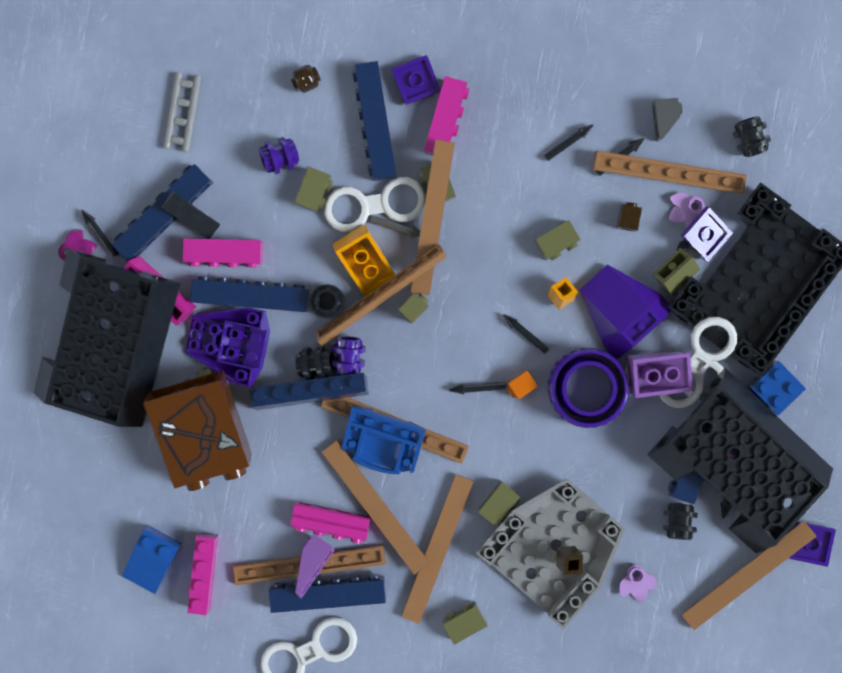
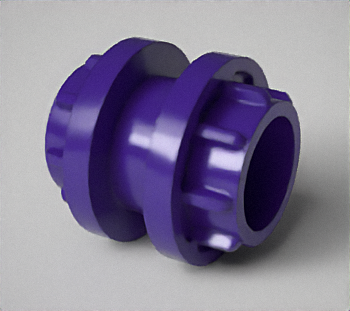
(279, 155)
(348, 355)

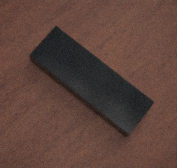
(191, 215)

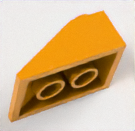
(363, 259)

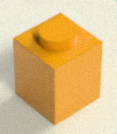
(562, 293)

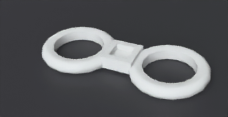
(374, 204)
(701, 360)
(312, 649)

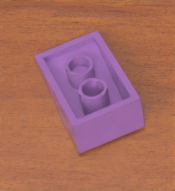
(659, 373)

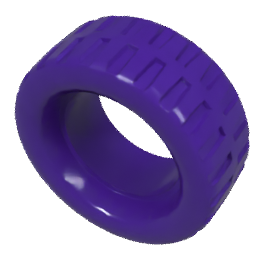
(558, 382)

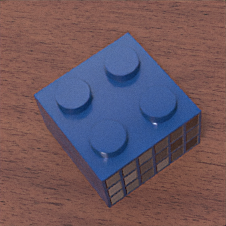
(776, 387)

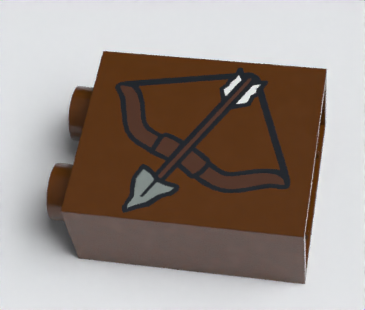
(199, 431)

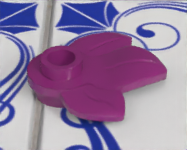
(75, 241)

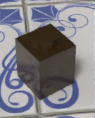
(629, 217)
(569, 560)

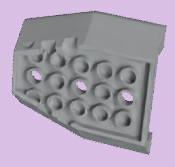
(526, 540)

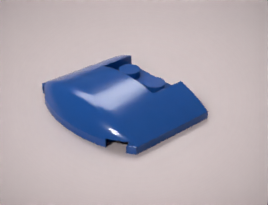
(382, 441)

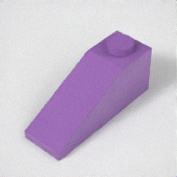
(313, 559)

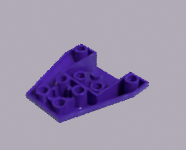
(622, 309)
(231, 342)

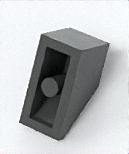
(665, 115)

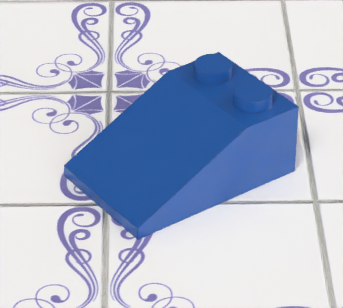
(151, 559)

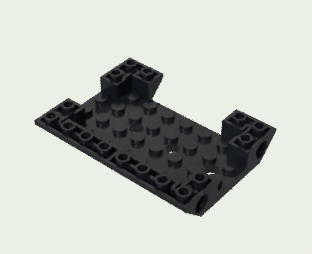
(778, 296)
(126, 350)
(762, 445)

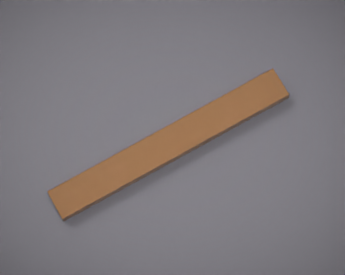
(669, 172)
(433, 209)
(380, 294)
(432, 441)
(375, 507)
(437, 548)
(290, 566)
(748, 575)

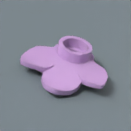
(683, 211)
(638, 585)

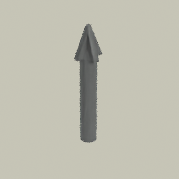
(414, 232)

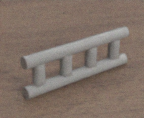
(173, 120)

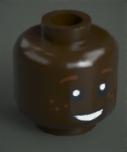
(305, 78)

